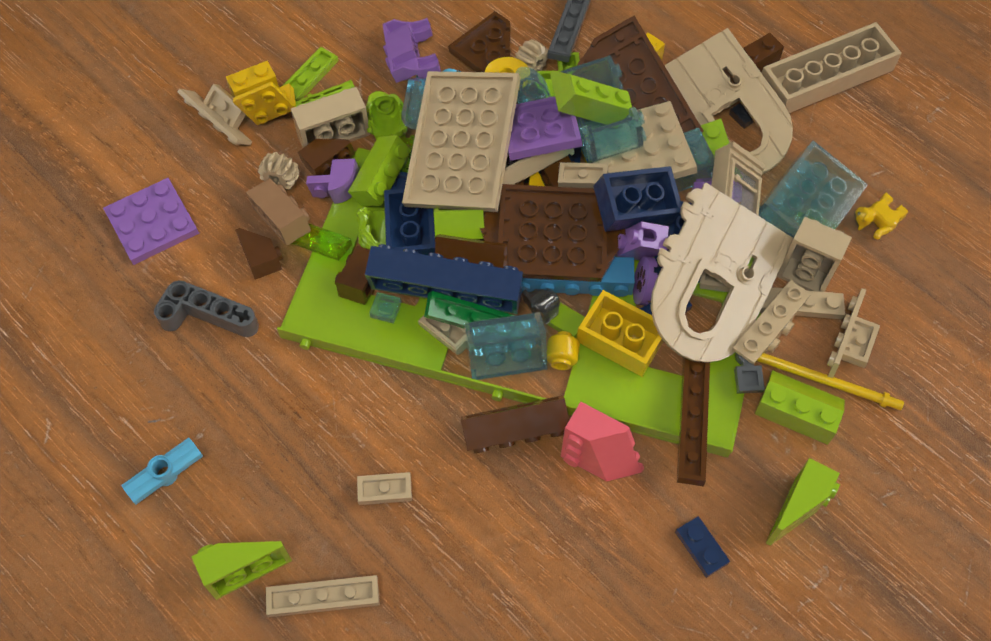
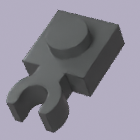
(748, 377)

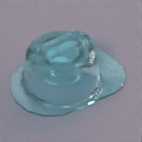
(531, 86)

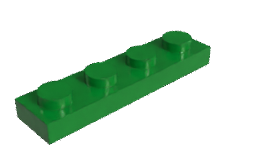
(458, 311)

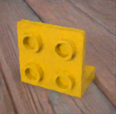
(266, 102)

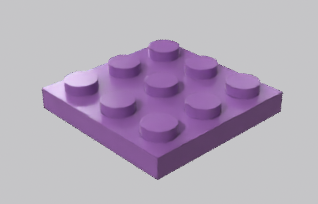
(542, 129)
(151, 221)

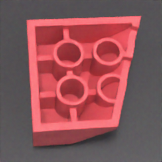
(600, 445)

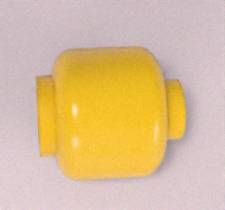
(562, 350)

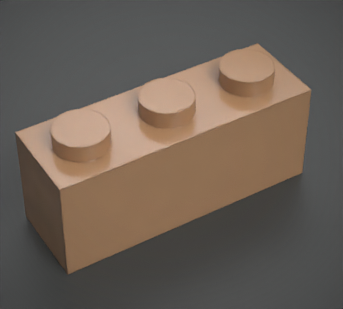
(279, 211)

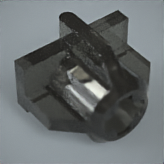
(542, 301)

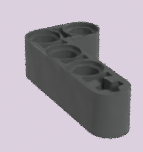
(210, 312)

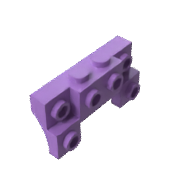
(403, 50)

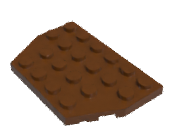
(641, 70)
(552, 232)

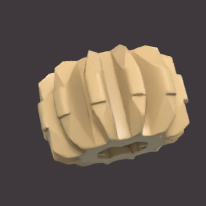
(533, 54)
(279, 169)

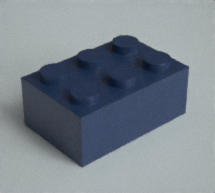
(637, 197)

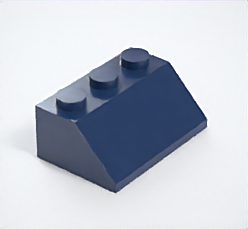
(408, 226)

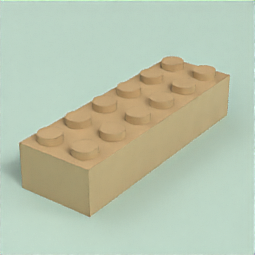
(832, 67)

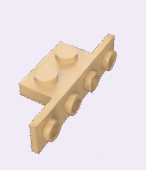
(220, 110)
(772, 323)
(857, 340)

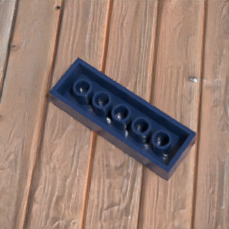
(419, 274)

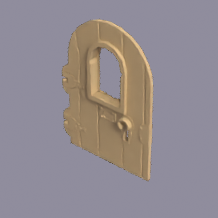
(709, 91)
(720, 241)

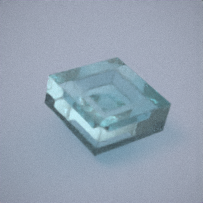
(385, 307)

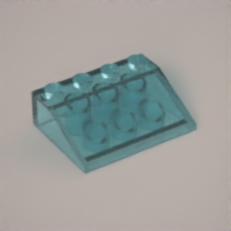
(812, 188)

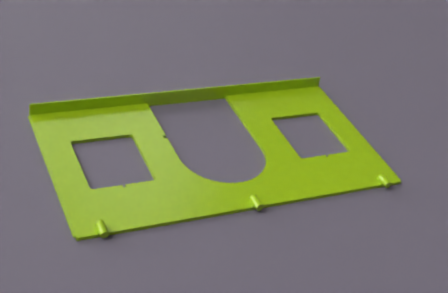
(643, 403)

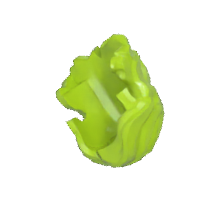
(385, 115)
(371, 227)

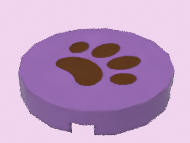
(644, 280)

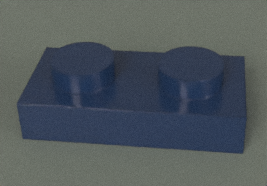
(702, 546)

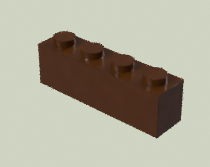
(515, 423)

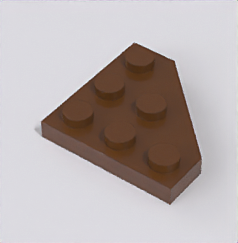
(483, 42)

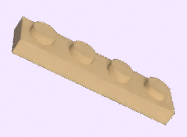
(817, 305)
(322, 596)

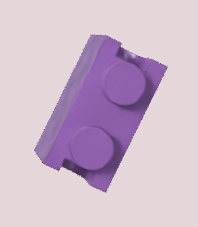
(640, 241)

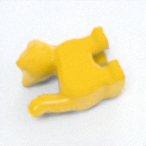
(881, 215)

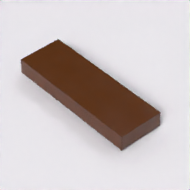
(472, 250)

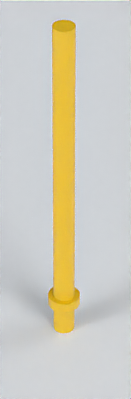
(883, 399)

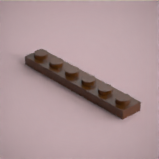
(693, 423)

